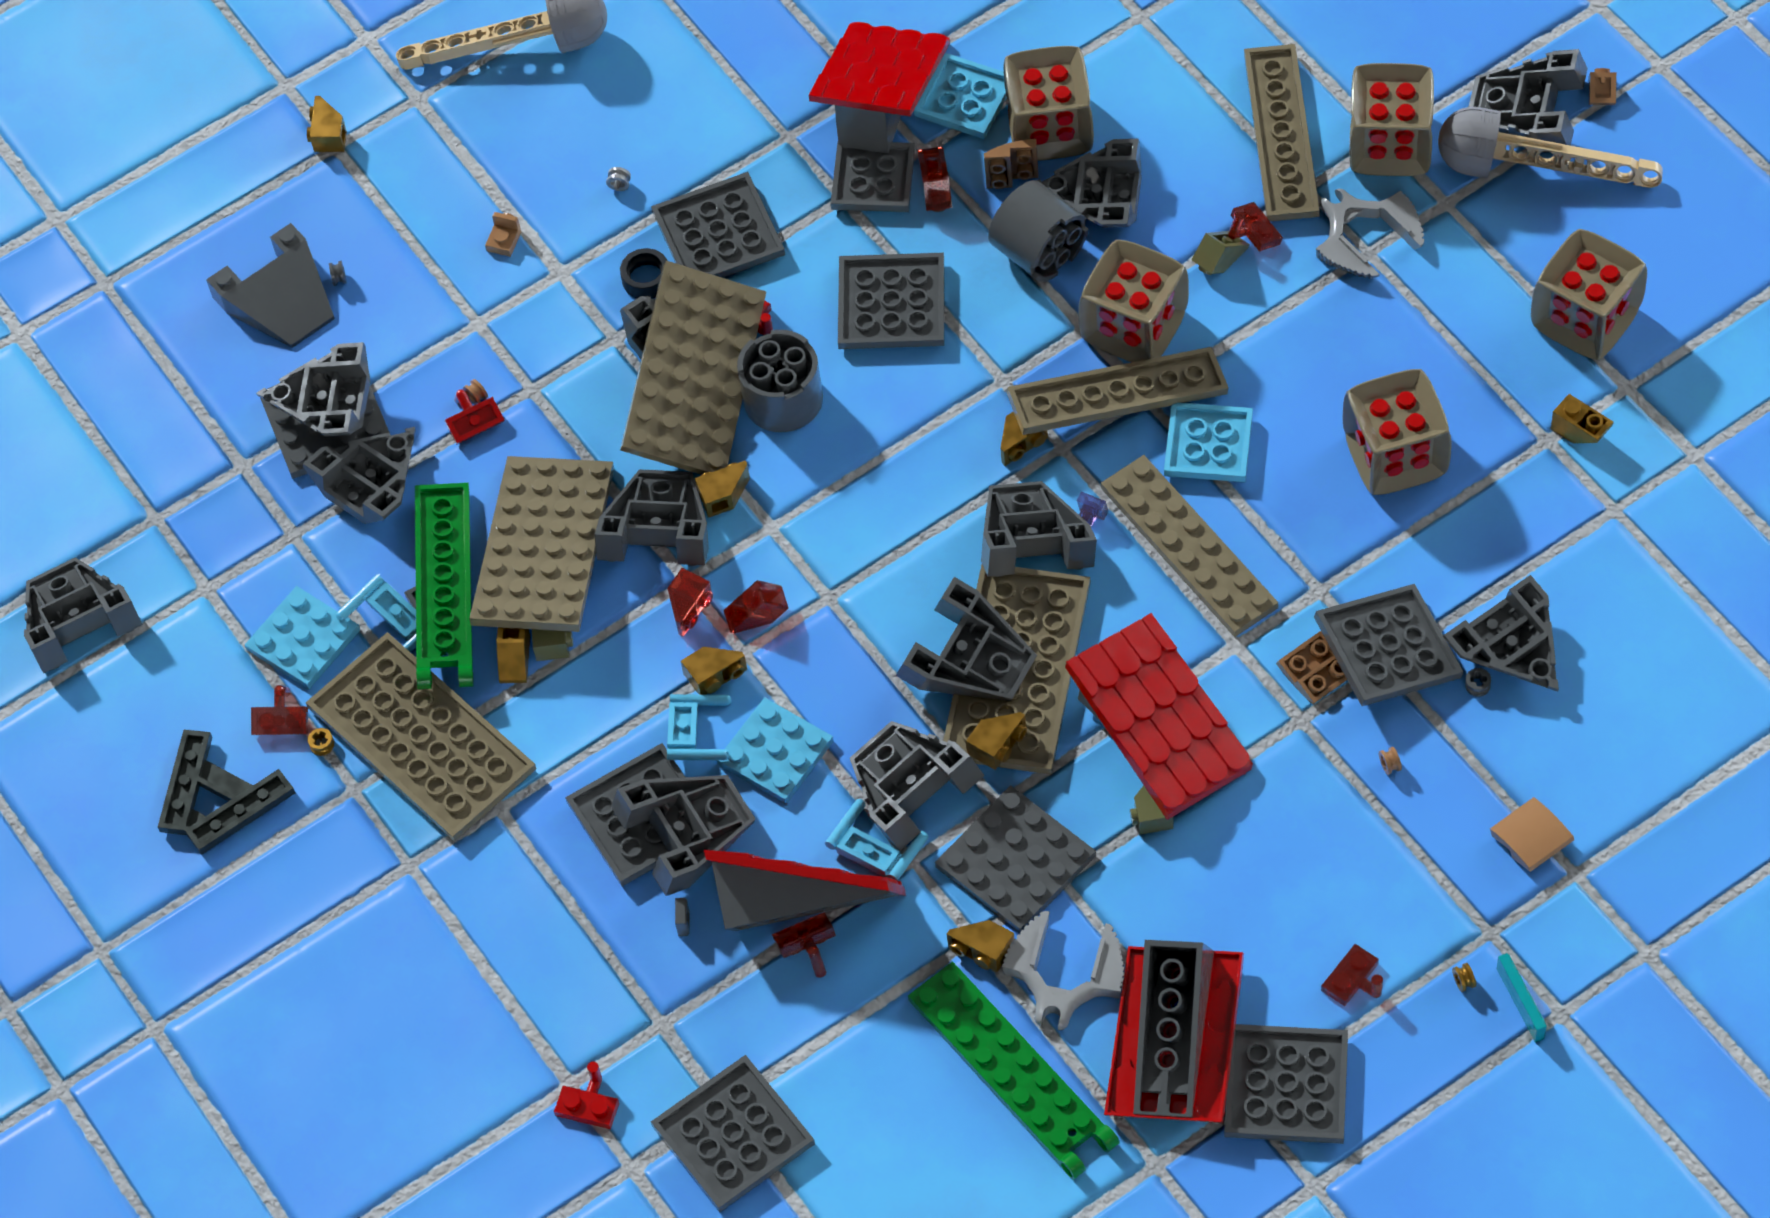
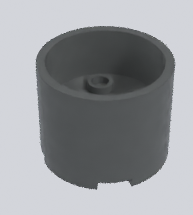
(1037, 230)
(780, 381)

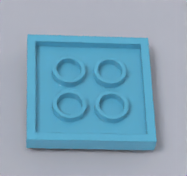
(963, 96)
(1208, 442)
(302, 637)
(775, 750)

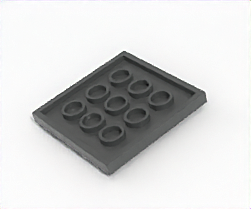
(719, 228)
(891, 301)
(300, 442)
(1388, 644)
(628, 850)
(1015, 859)
(1287, 1084)
(732, 1133)

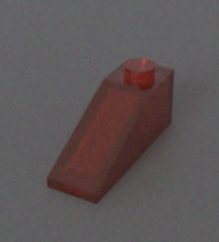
(935, 179)

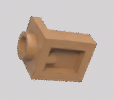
(1602, 87)
(503, 234)

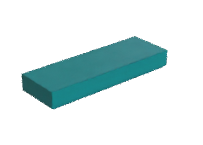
(1521, 997)

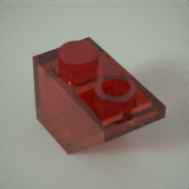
(688, 597)
(756, 607)

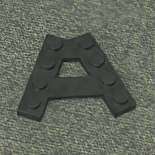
(244, 803)

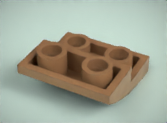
(1011, 162)
(1313, 668)
(1532, 834)

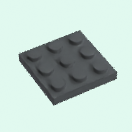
(873, 179)

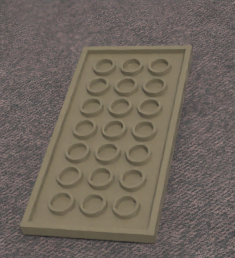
(688, 371)
(542, 544)
(1049, 617)
(421, 739)

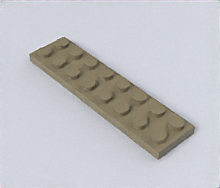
(1281, 133)
(1117, 390)
(1189, 545)

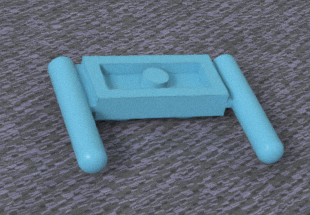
(388, 605)
(683, 727)
(870, 851)

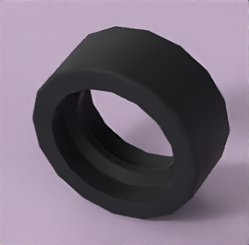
(636, 259)

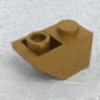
(327, 127)
(1579, 421)
(1014, 443)
(722, 488)
(513, 654)
(712, 667)
(994, 738)
(982, 942)

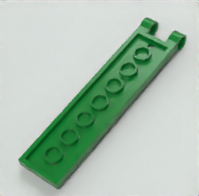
(443, 581)
(1010, 1067)

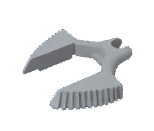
(1395, 211)
(1023, 962)

